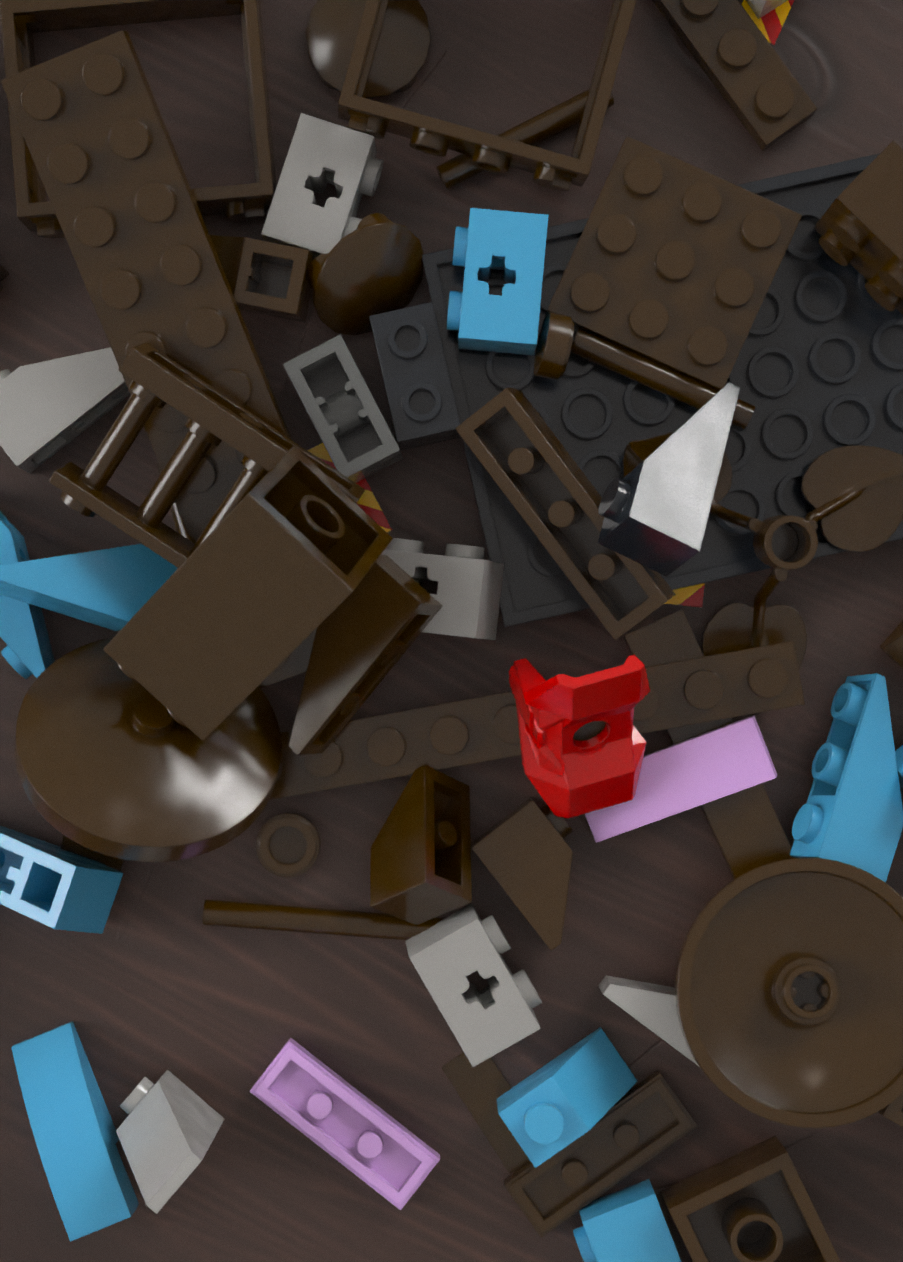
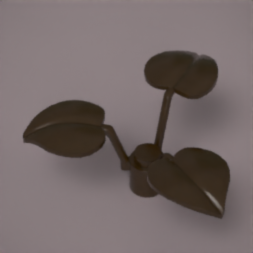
(858, 506)

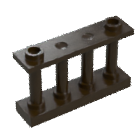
(210, 420)

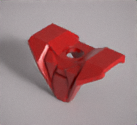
(588, 773)

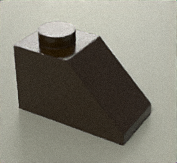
(424, 850)
(531, 865)

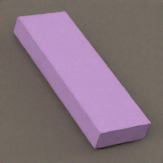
(689, 777)
(345, 1123)

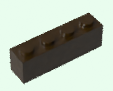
(561, 509)

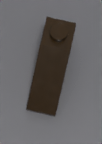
(357, 650)

